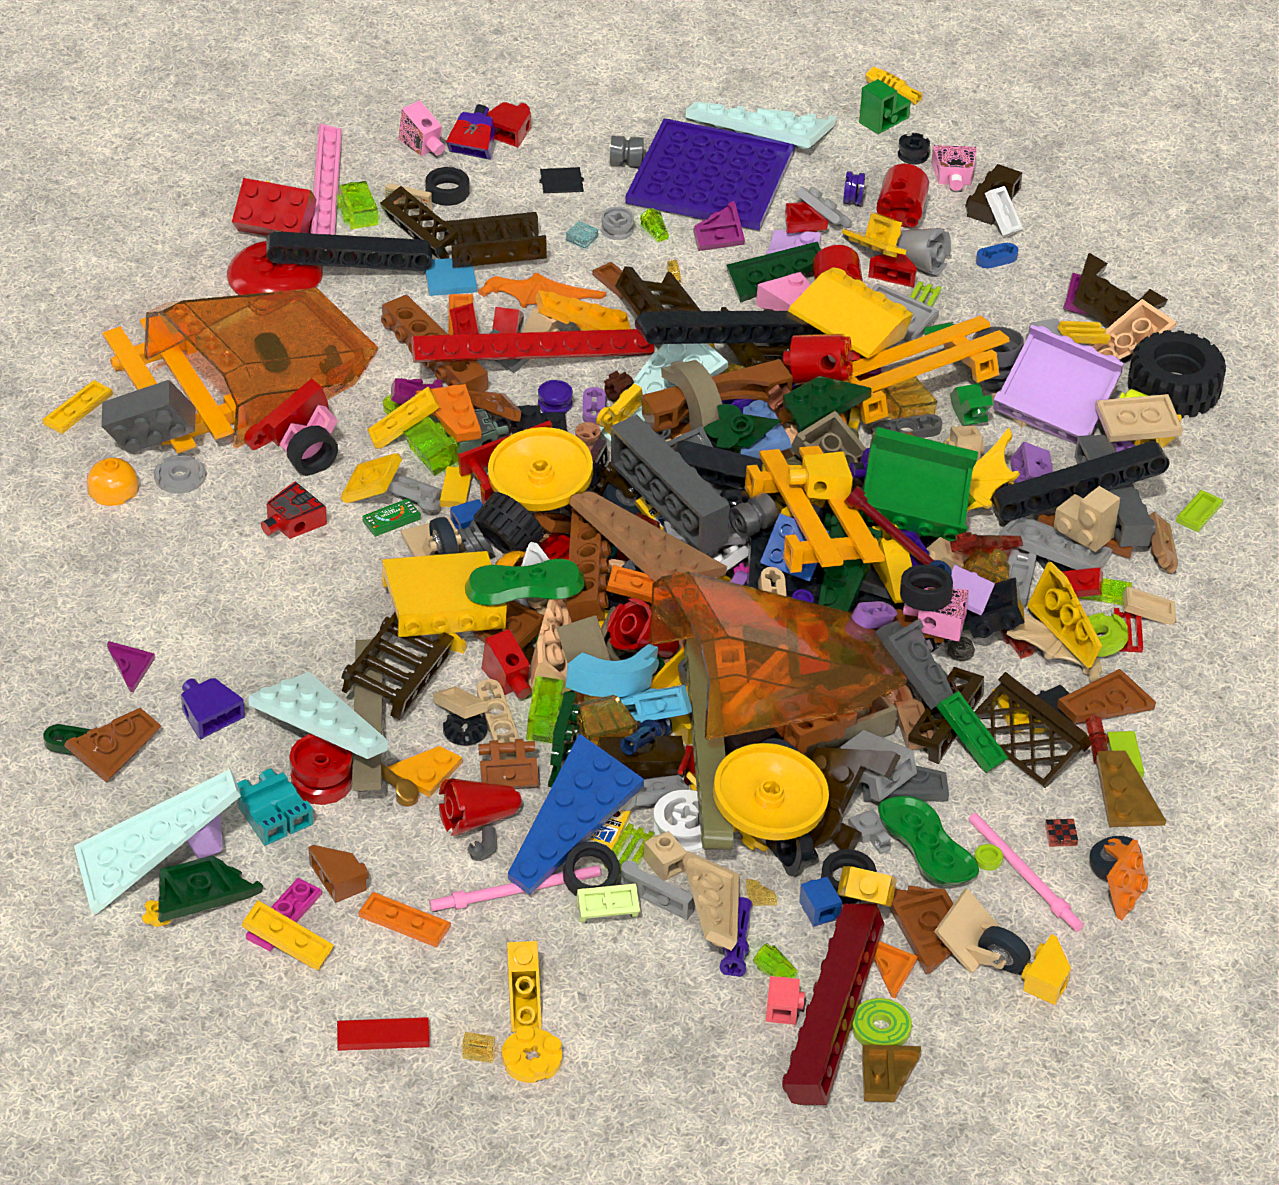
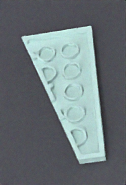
(764, 123)
(650, 375)
(316, 709)
(135, 846)

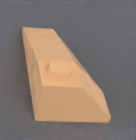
(1132, 328)
(548, 654)

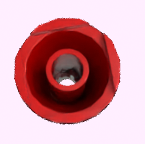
(631, 628)
(475, 804)

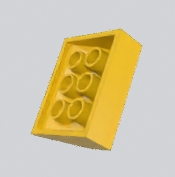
(849, 307)

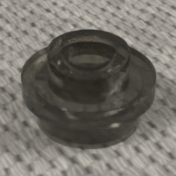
(961, 650)

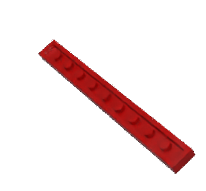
(529, 345)

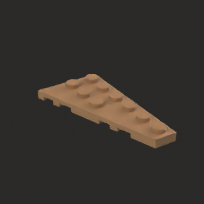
(642, 542)

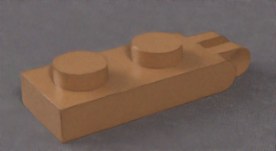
(1163, 544)

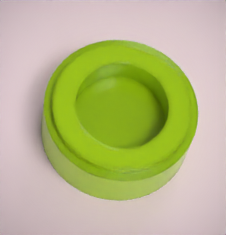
(988, 857)

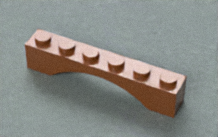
(669, 406)

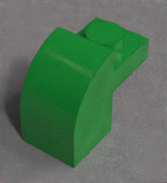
(970, 404)

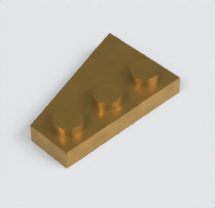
(1125, 793)

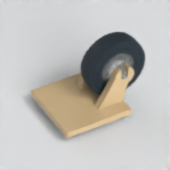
(434, 538)
(979, 939)

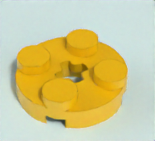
(527, 1040)

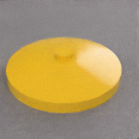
(541, 468)
(770, 791)

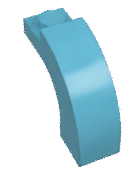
(618, 678)

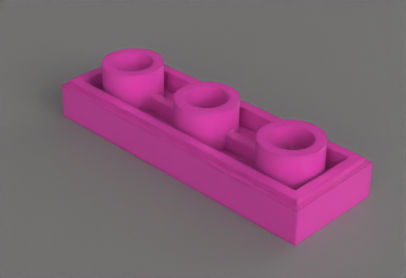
(292, 904)

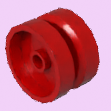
(320, 770)

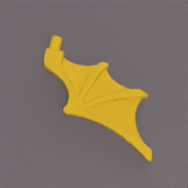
(991, 473)

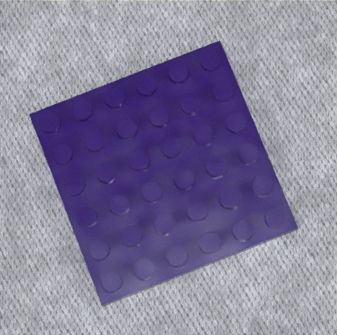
(704, 168)

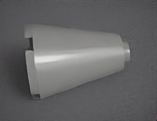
(926, 248)

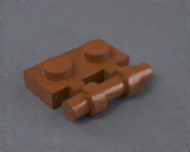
(516, 772)

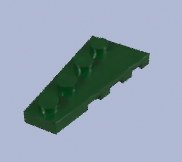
(750, 272)
(844, 582)

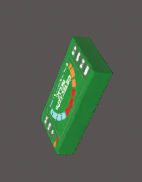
(391, 517)

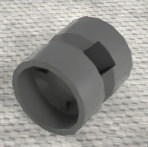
(626, 151)

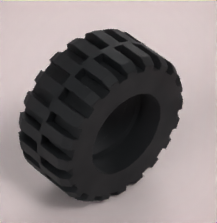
(1170, 352)

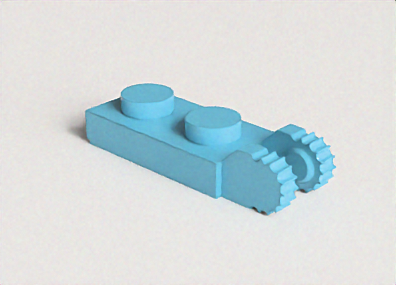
(659, 703)

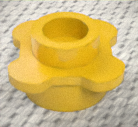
(151, 914)

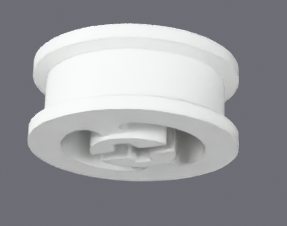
(683, 808)

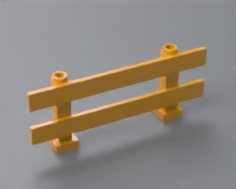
(958, 347)
(209, 415)
(819, 545)

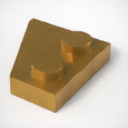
(887, 1070)

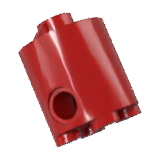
(903, 194)
(838, 257)
(810, 358)

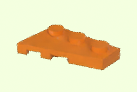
(456, 412)

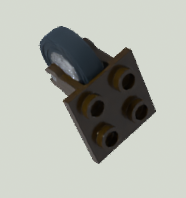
(618, 490)

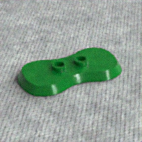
(542, 580)
(922, 832)

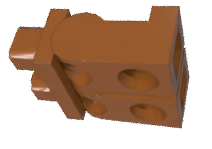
(817, 730)

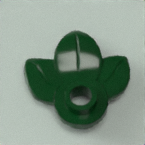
(727, 426)

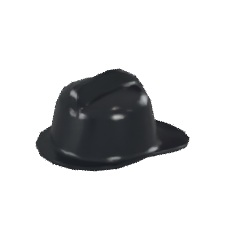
(794, 852)

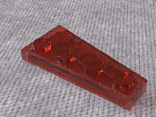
(968, 543)

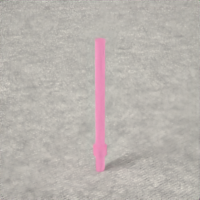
(461, 899)
(1058, 905)

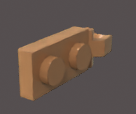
(908, 713)

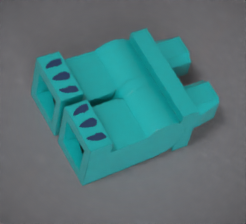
(273, 805)

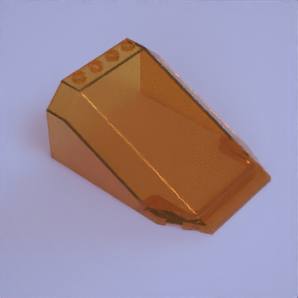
(265, 345)
(771, 653)

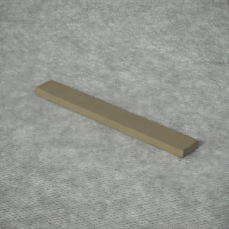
(368, 704)

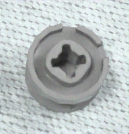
(617, 223)

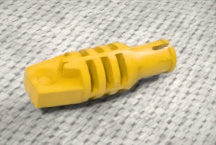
(894, 82)

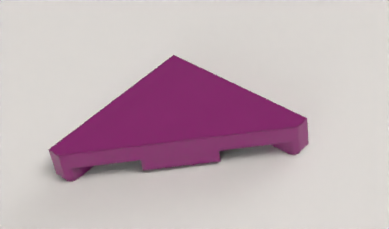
(131, 663)

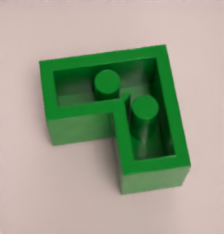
(882, 107)

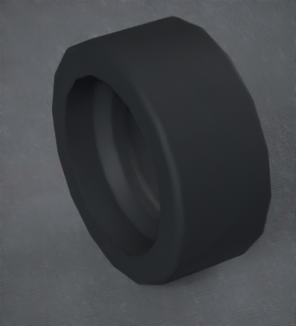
(452, 196)
(303, 440)
(926, 576)
(595, 850)
(842, 858)

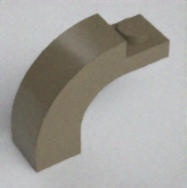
(698, 390)

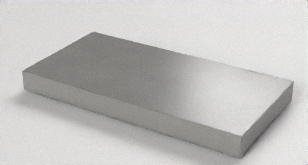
(1054, 545)

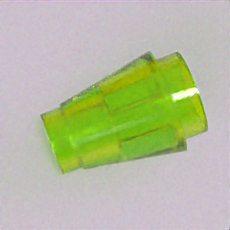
(654, 224)
(774, 963)

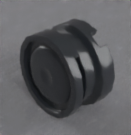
(913, 148)

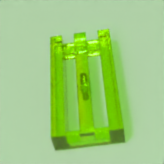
(637, 834)

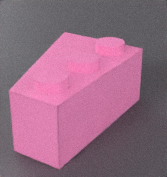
(781, 292)

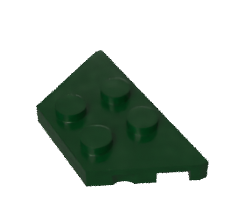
(822, 397)
(564, 733)
(201, 886)

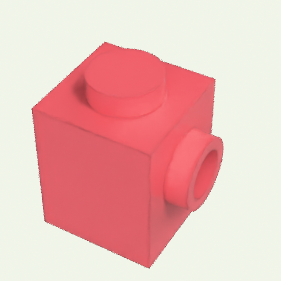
(784, 1000)

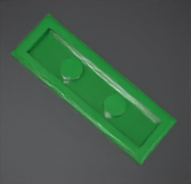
(972, 732)

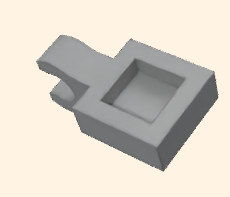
(872, 830)

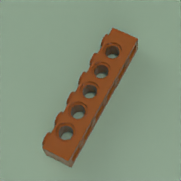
(410, 320)
(590, 553)

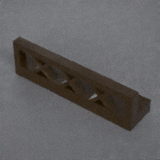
(413, 224)
(943, 732)

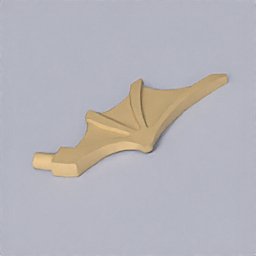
(1040, 636)

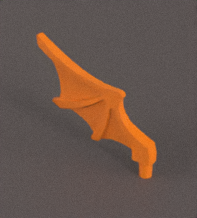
(527, 289)

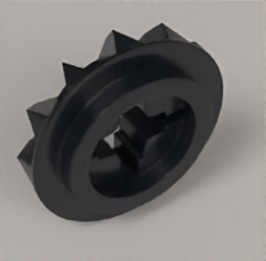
(473, 734)

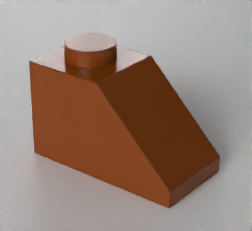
(338, 872)

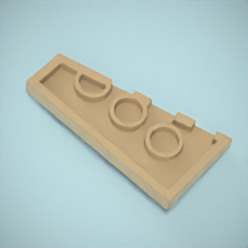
(715, 898)

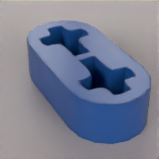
(997, 255)

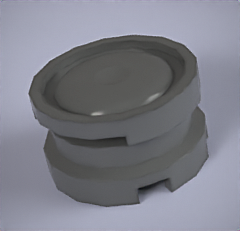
(474, 539)

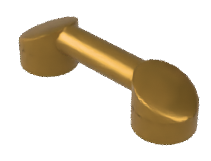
(405, 789)

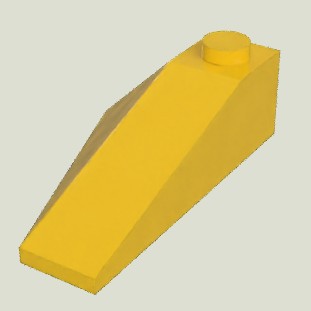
(1063, 614)

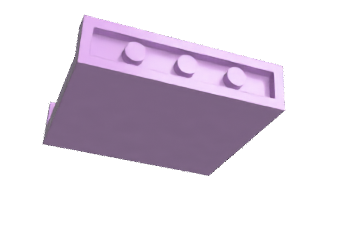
(1058, 385)

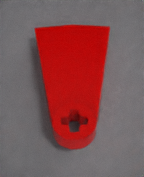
(295, 410)

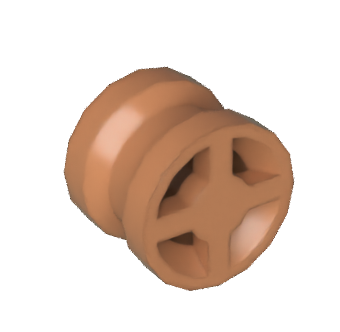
(588, 433)

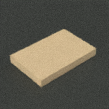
(1138, 418)

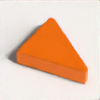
(893, 966)

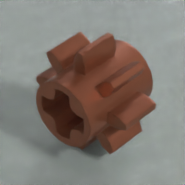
(617, 384)
(776, 398)

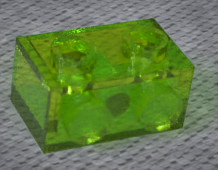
(357, 205)
(432, 445)
(544, 709)

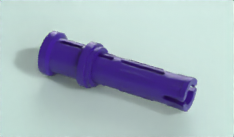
(741, 949)

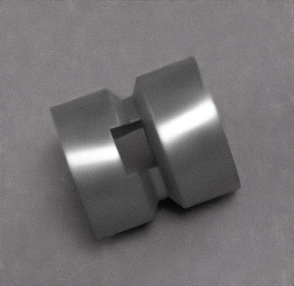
(754, 515)

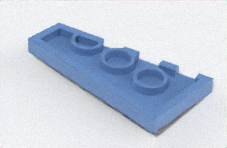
(773, 439)

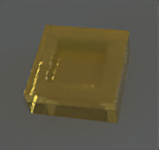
(479, 1047)

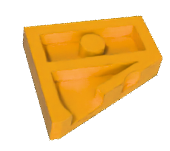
(428, 768)

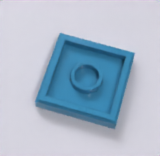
(445, 280)

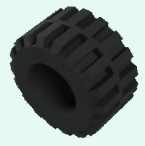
(508, 523)

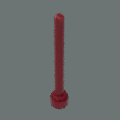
(859, 501)

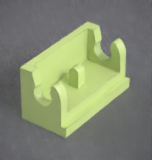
(607, 901)

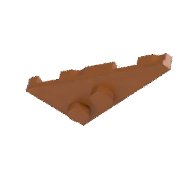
(497, 403)

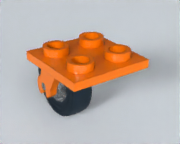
(1122, 864)

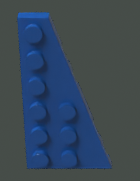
(579, 803)

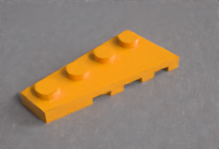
(583, 314)

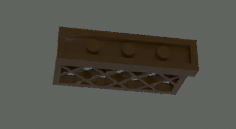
(1046, 717)

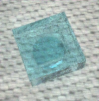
(582, 234)

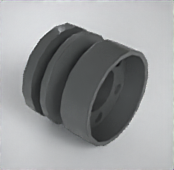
(1006, 355)

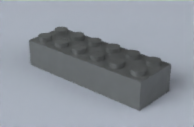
(669, 484)

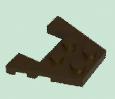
(1103, 299)
(843, 772)

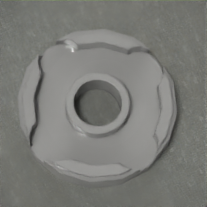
(185, 483)

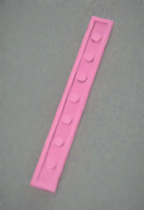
(326, 179)

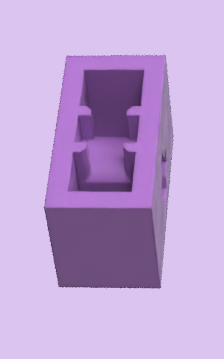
(1031, 462)

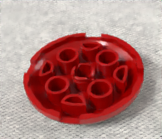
(254, 273)

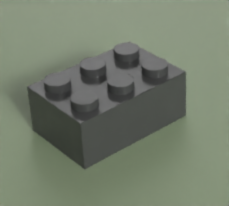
(148, 416)

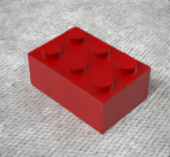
(273, 208)

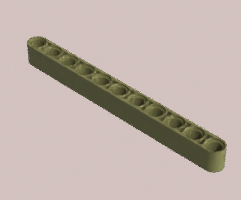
(708, 754)

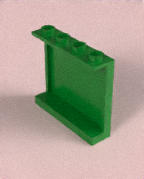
(919, 483)

